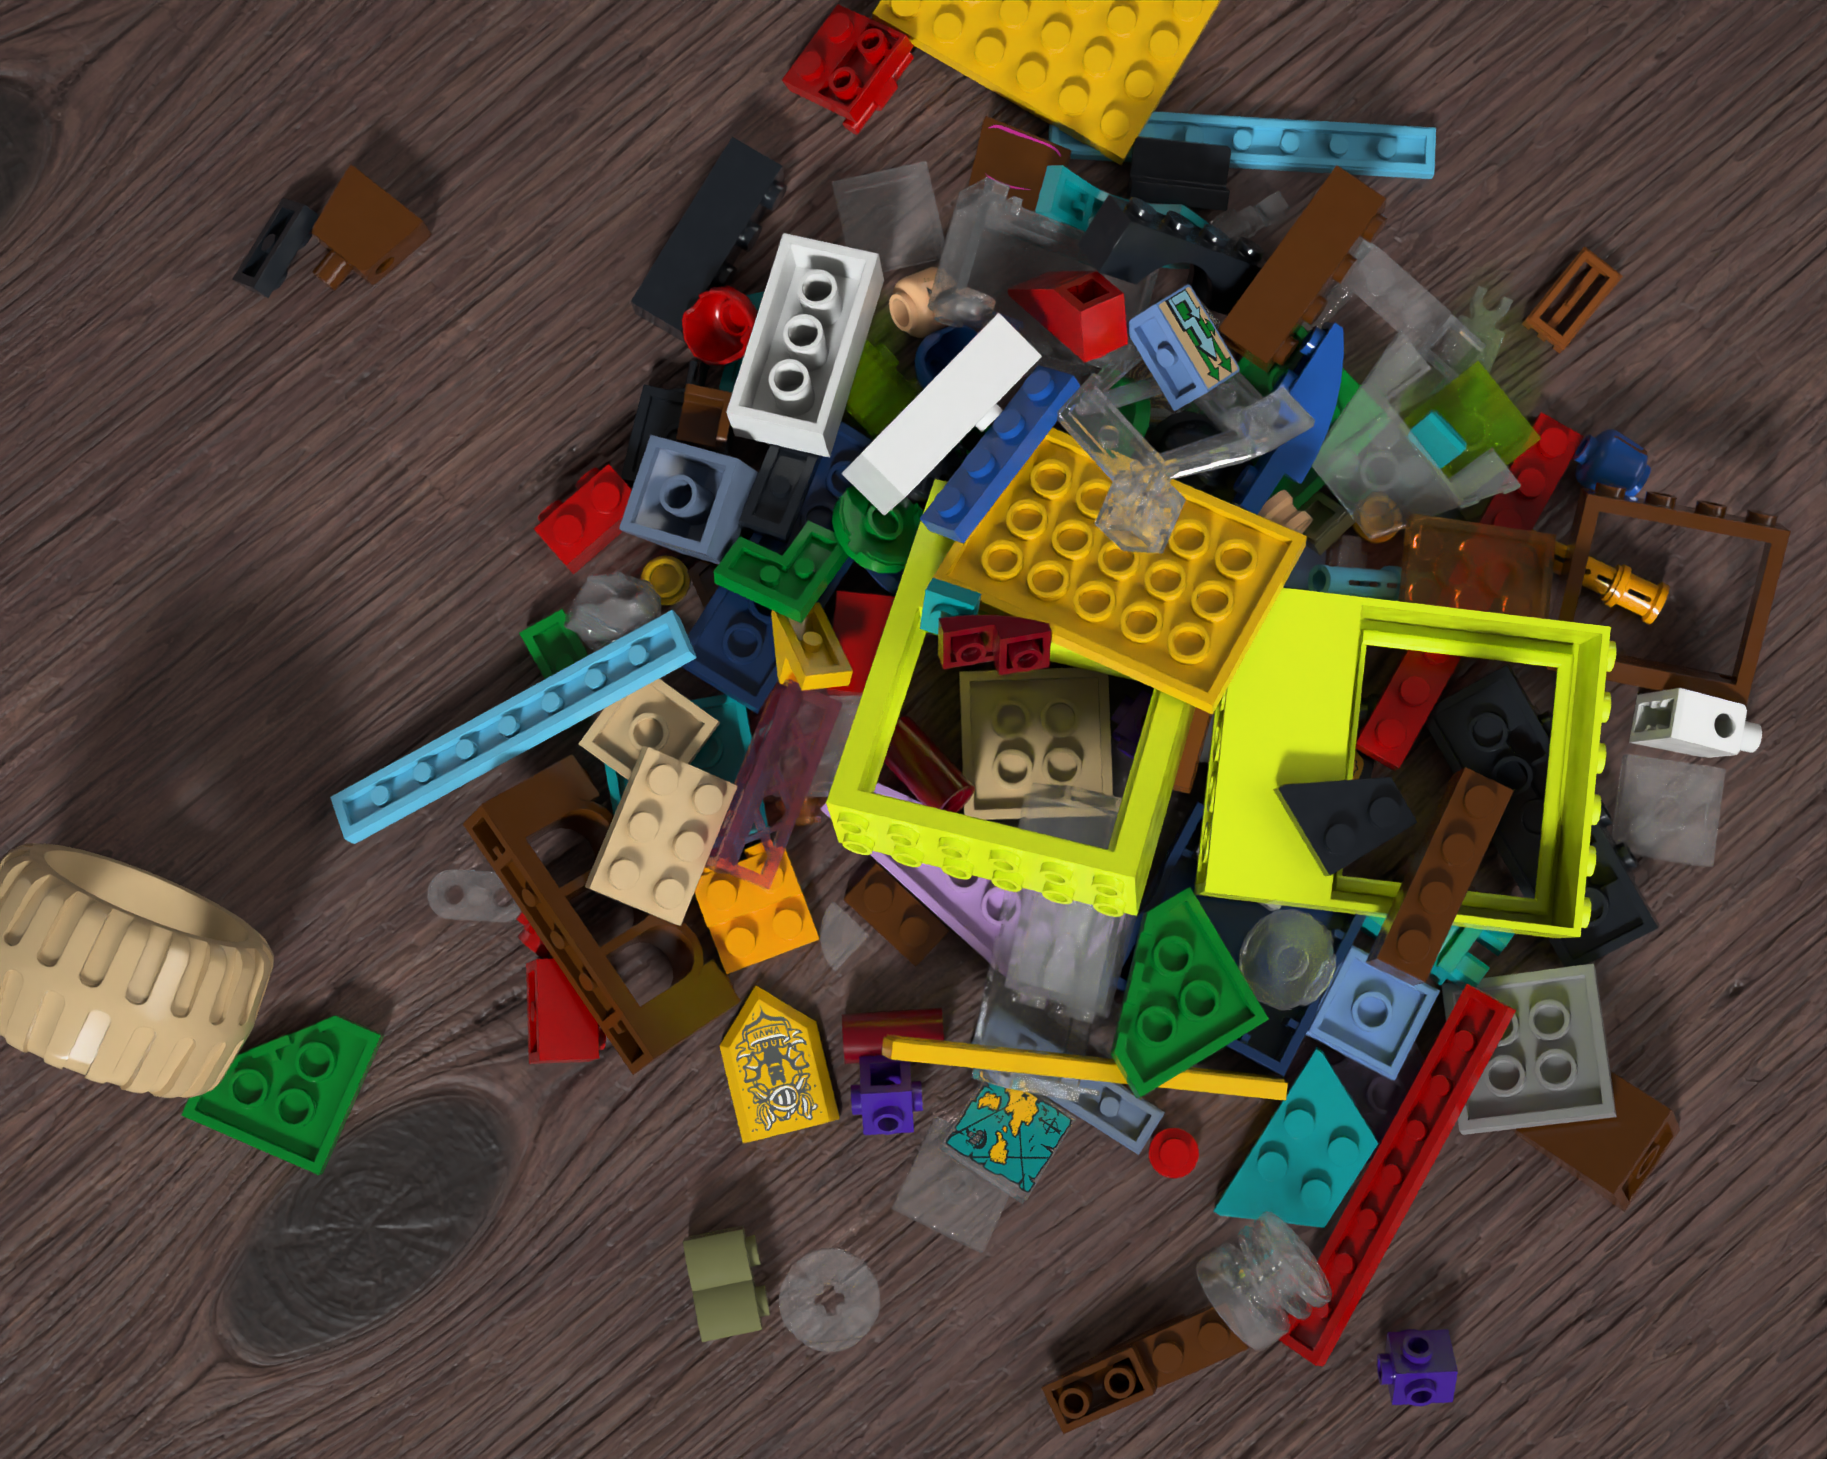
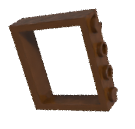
(1706, 517)

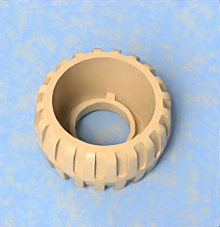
(124, 972)

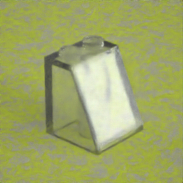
(1067, 956)

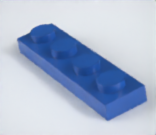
(999, 454)

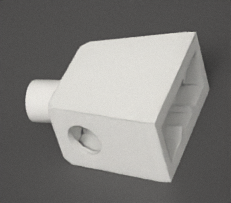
(1693, 724)

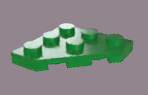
(1179, 996)
(292, 1092)

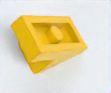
(809, 651)

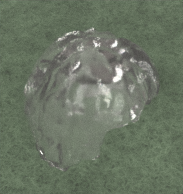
(611, 608)

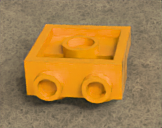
(753, 921)

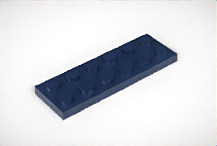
(735, 633)

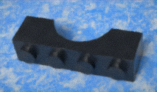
(1135, 240)

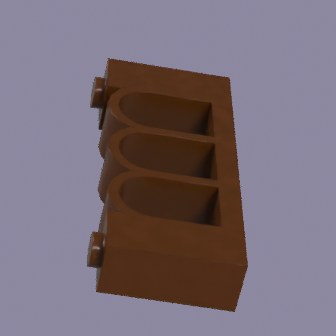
(564, 799)

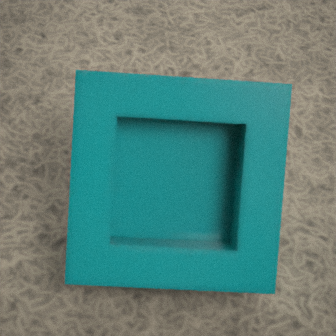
(946, 600)

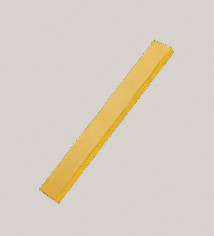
(1073, 1066)

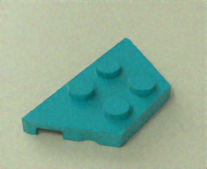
(1304, 1153)

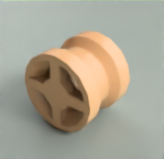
(1281, 511)

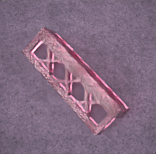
(755, 775)

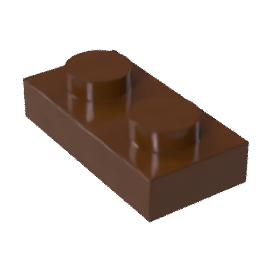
(896, 914)

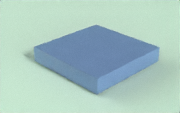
(1371, 1014)

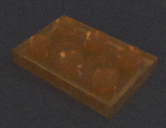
(1477, 566)

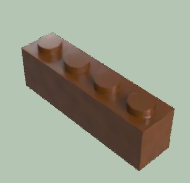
(1303, 269)
(1439, 876)

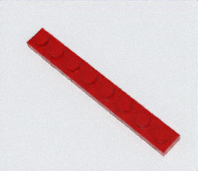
(1423, 675)
(1401, 1167)

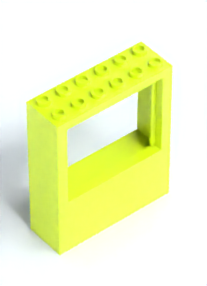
(1296, 722)
(972, 846)

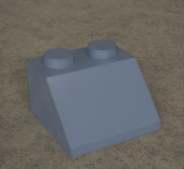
(688, 499)

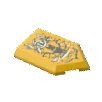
(776, 1069)

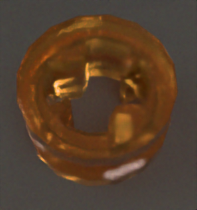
(807, 813)

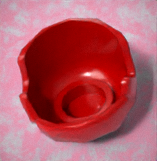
(719, 325)

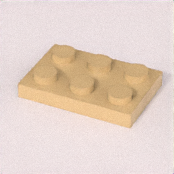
(661, 836)

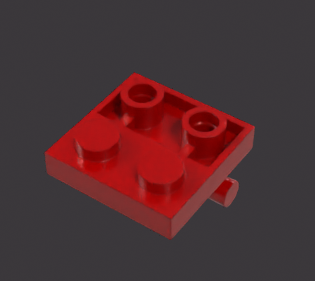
(851, 66)

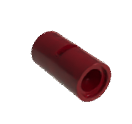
(926, 768)
(865, 1031)

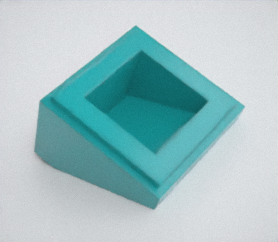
(1439, 438)

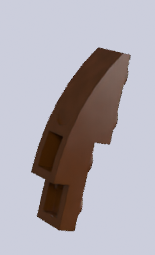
(1140, 1367)

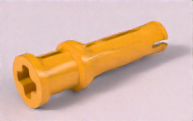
(1618, 583)

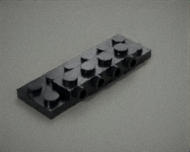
(1508, 741)

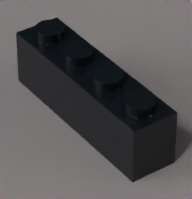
(711, 235)

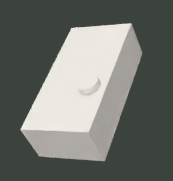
(806, 345)
(942, 414)

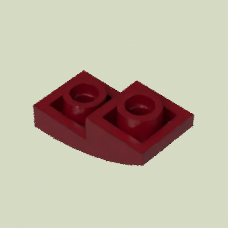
(1009, 641)

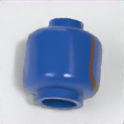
(1612, 460)

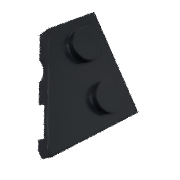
(1345, 817)

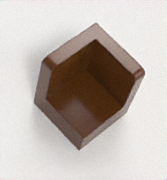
(704, 418)

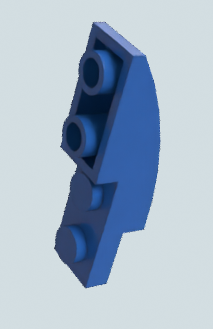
(1316, 388)

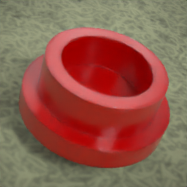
(1173, 1153)

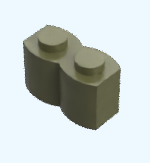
(724, 1283)

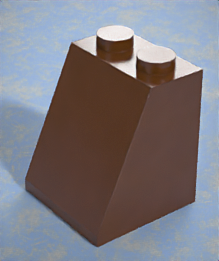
(1614, 1152)

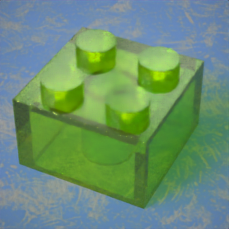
(1481, 415)

